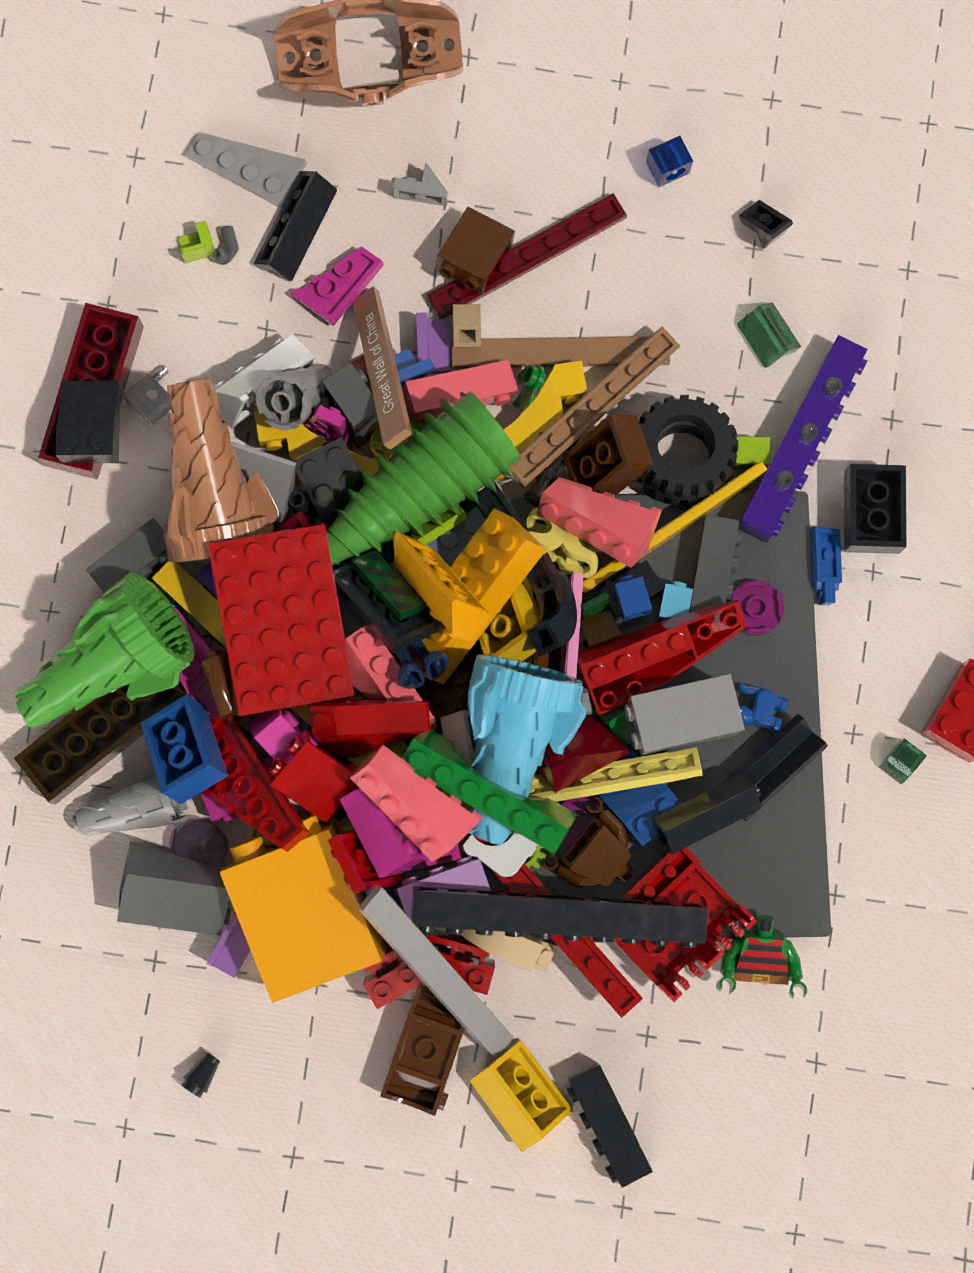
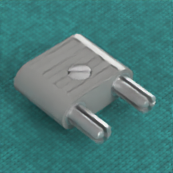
(149, 397)

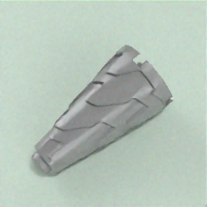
(291, 395)
(130, 809)

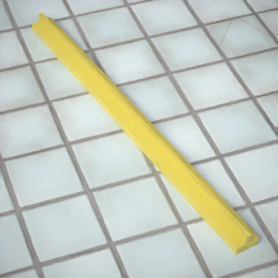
(611, 778)

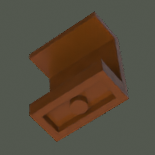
(474, 249)

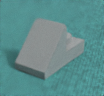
(427, 191)

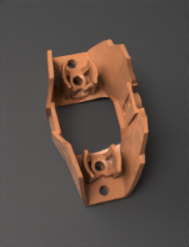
(314, 30)

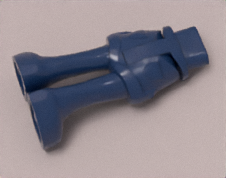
(433, 663)

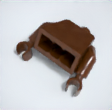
(597, 853)

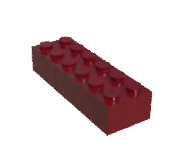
(100, 352)

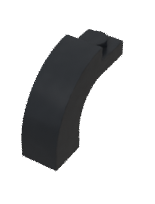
(556, 607)

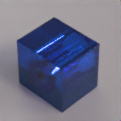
(669, 161)

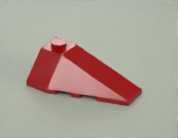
(362, 726)

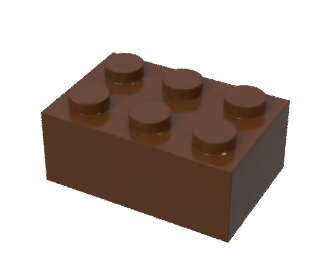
(610, 455)

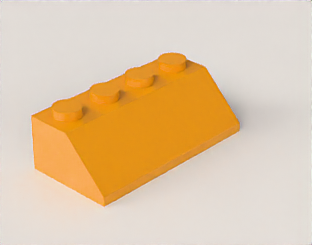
(439, 588)

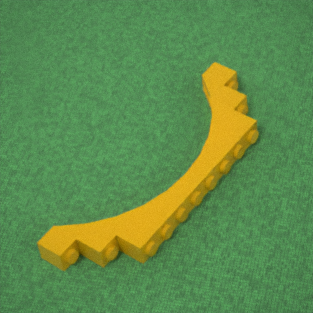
(564, 384)

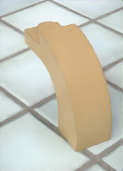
(520, 951)

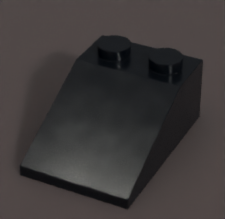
(89, 422)

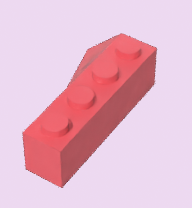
(489, 382)
(600, 519)
(375, 669)
(414, 803)

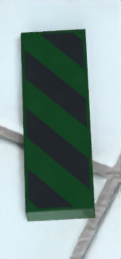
(387, 585)

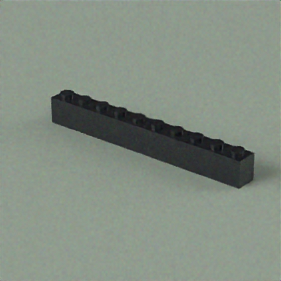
(559, 915)

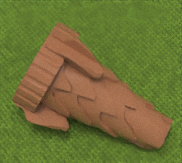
(206, 480)

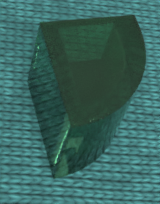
(902, 761)

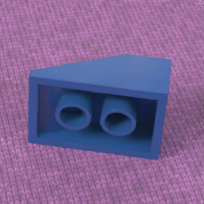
(638, 806)

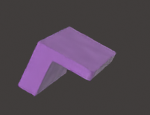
(434, 342)
(230, 949)

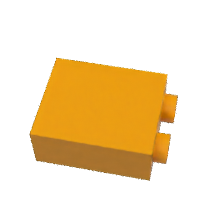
(299, 912)

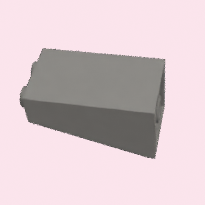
(684, 715)

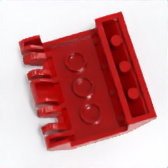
(683, 879)

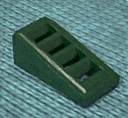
(594, 605)

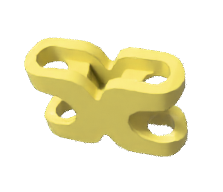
(563, 546)

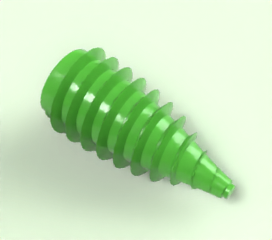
(425, 478)

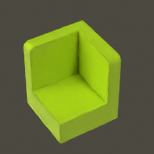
(197, 244)
(752, 451)

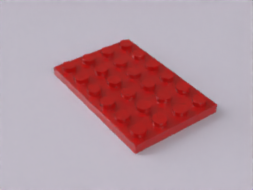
(281, 619)

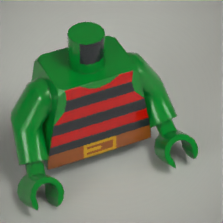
(762, 957)

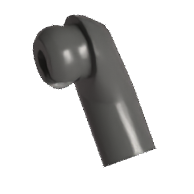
(229, 248)

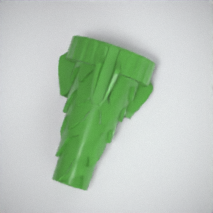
(120, 641)

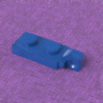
(826, 563)

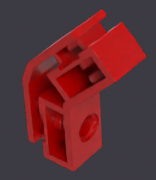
(400, 978)

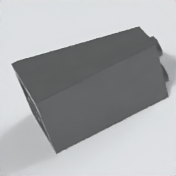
(171, 892)

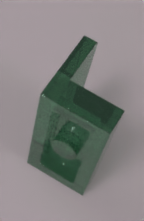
(768, 334)

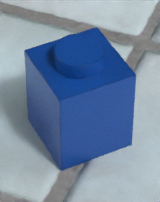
(632, 597)

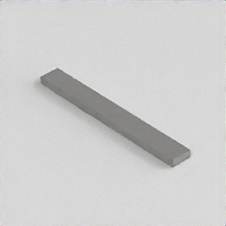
(435, 971)

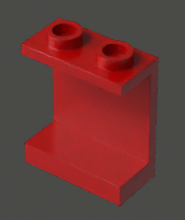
(312, 777)

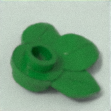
(531, 379)

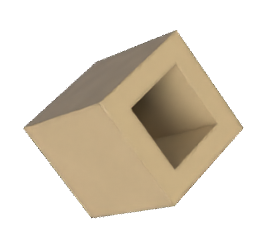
(467, 325)

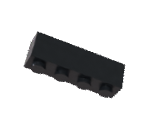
(610, 1126)

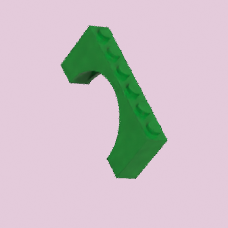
(536, 820)

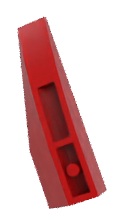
(655, 654)

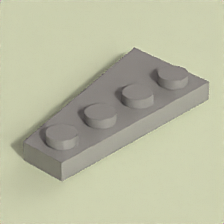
(250, 167)

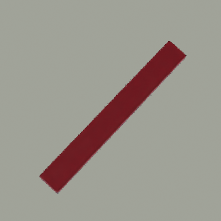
(533, 253)

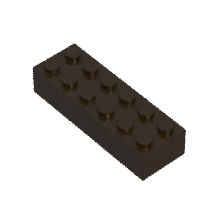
(89, 740)

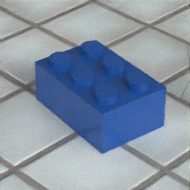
(183, 749)

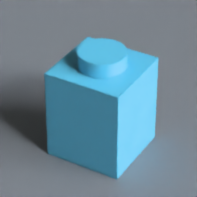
(674, 600)

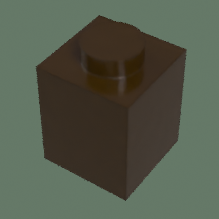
(598, 629)

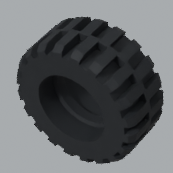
(700, 421)

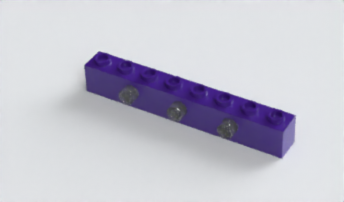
(803, 438)

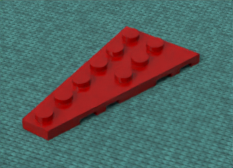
(248, 788)

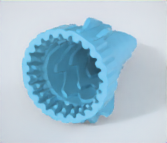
(513, 718)

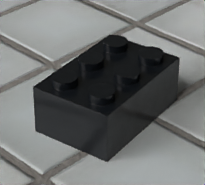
(875, 508)

